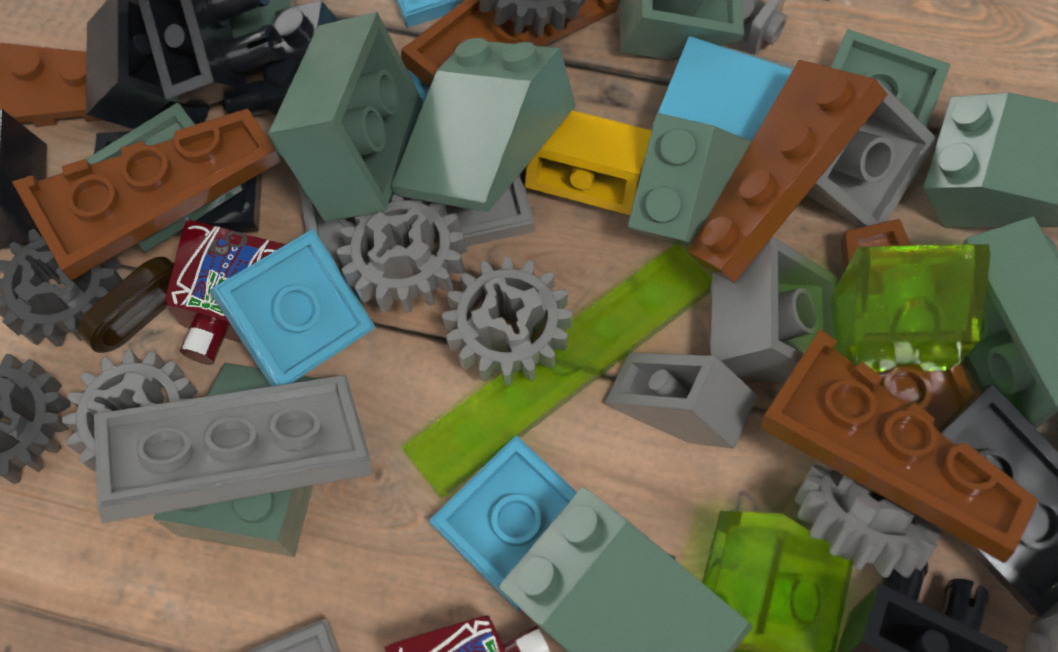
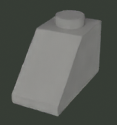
(683, 397)

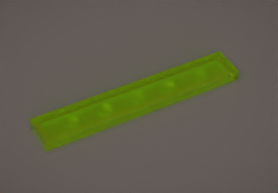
(596, 343)

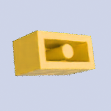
(591, 162)

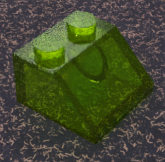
(911, 305)
(778, 582)

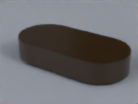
(127, 306)

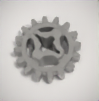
(401, 255)
(526, 302)
(121, 388)
(864, 523)

